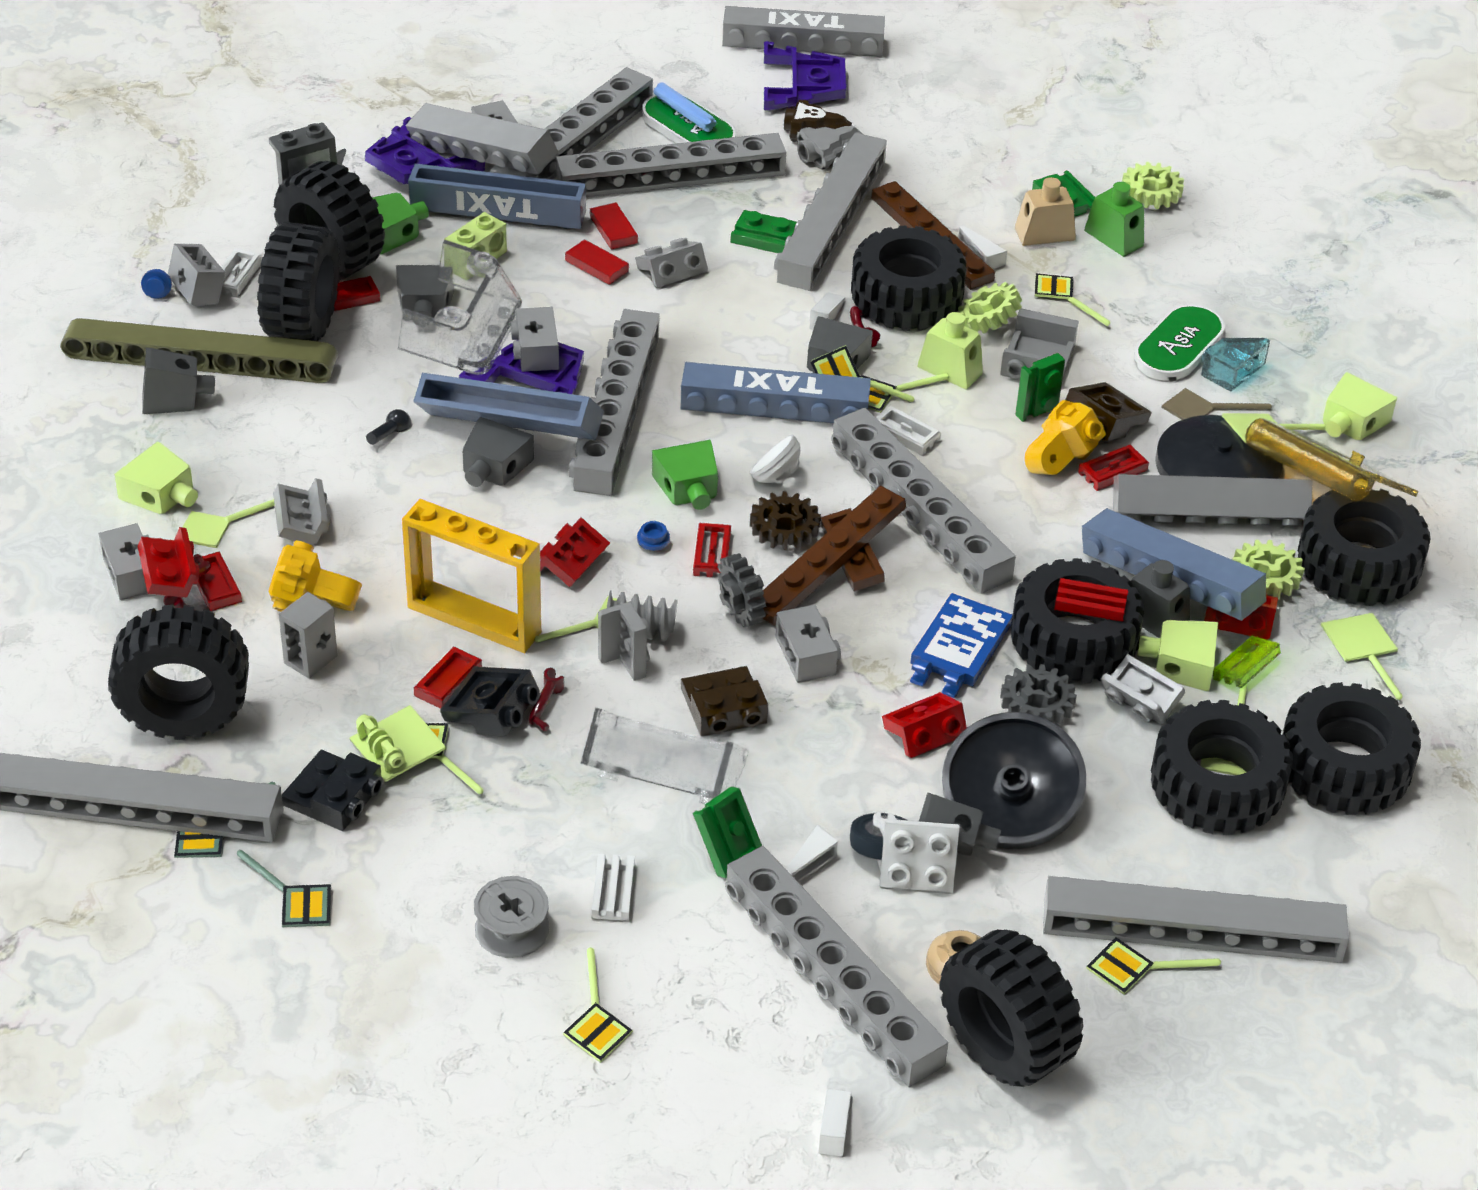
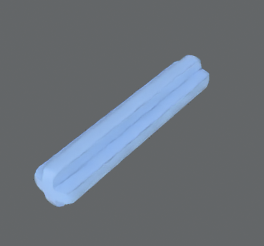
(684, 107)

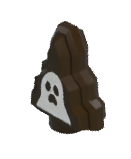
(811, 116)

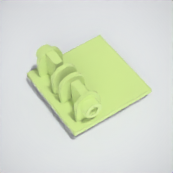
(396, 741)

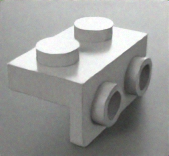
(674, 262)
(301, 513)
(625, 637)
(1142, 688)

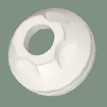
(778, 462)

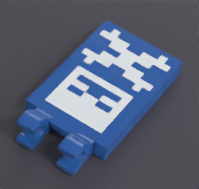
(959, 643)

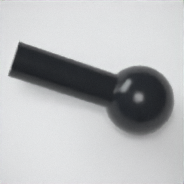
(396, 421)

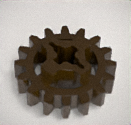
(785, 520)

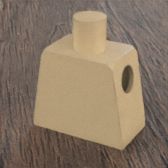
(1046, 215)

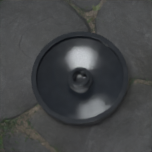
(1210, 449)
(1019, 774)

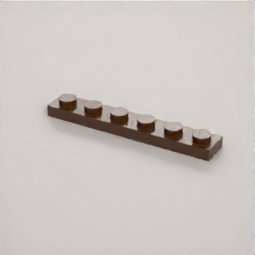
(910, 212)
(831, 552)

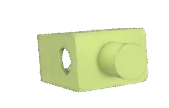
(953, 351)
(1357, 408)
(156, 480)
(1183, 651)

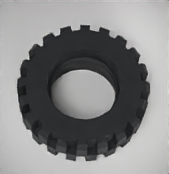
(337, 200)
(908, 277)
(298, 282)
(1357, 571)
(186, 639)
(1073, 649)
(1358, 718)
(1215, 799)
(1011, 1007)

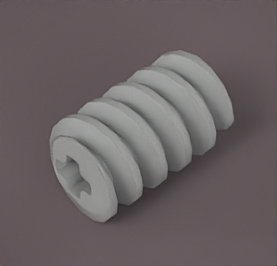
(658, 618)

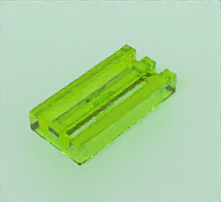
(1247, 661)

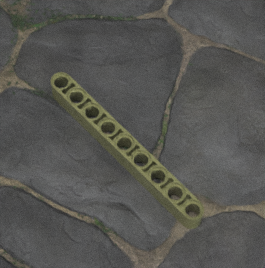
(213, 350)

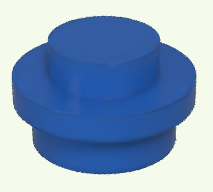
(156, 283)
(653, 536)

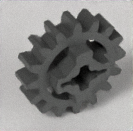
(741, 590)
(1039, 693)

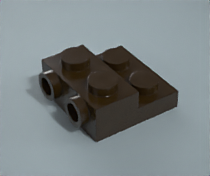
(1111, 407)
(725, 701)

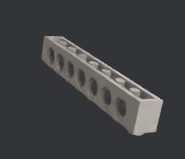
(594, 118)
(675, 164)
(619, 396)
(929, 503)
(836, 967)

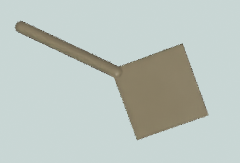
(1189, 404)

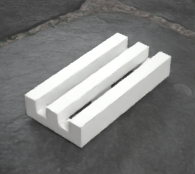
(241, 272)
(909, 431)
(615, 865)

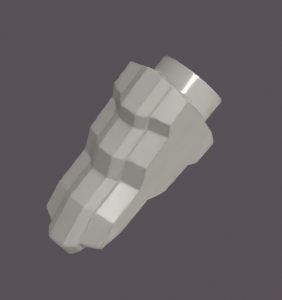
(823, 144)

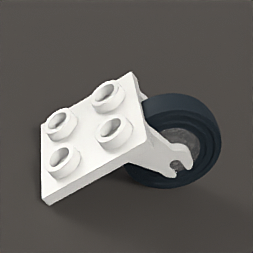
(908, 852)

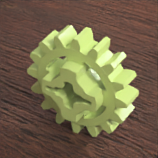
(1154, 184)
(991, 307)
(1281, 566)

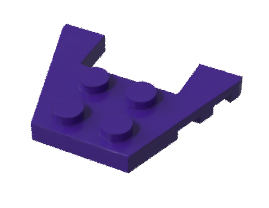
(814, 77)
(400, 153)
(561, 380)

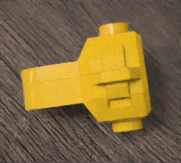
(1068, 434)
(300, 572)

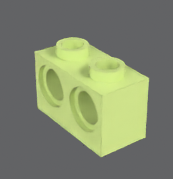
(482, 234)

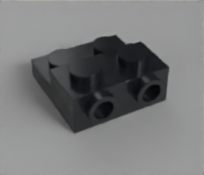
(492, 699)
(334, 788)

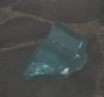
(1234, 360)

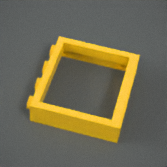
(460, 608)

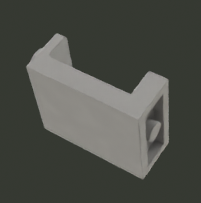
(1038, 337)

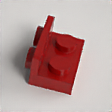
(573, 552)
(169, 564)
(1256, 624)
(927, 723)

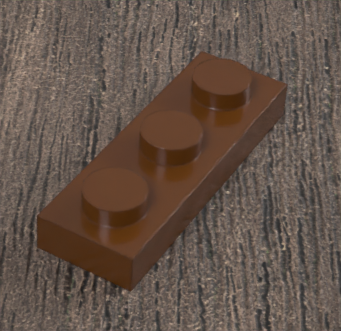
(862, 568)

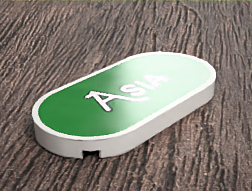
(679, 128)
(1178, 342)

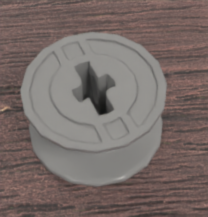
(511, 916)

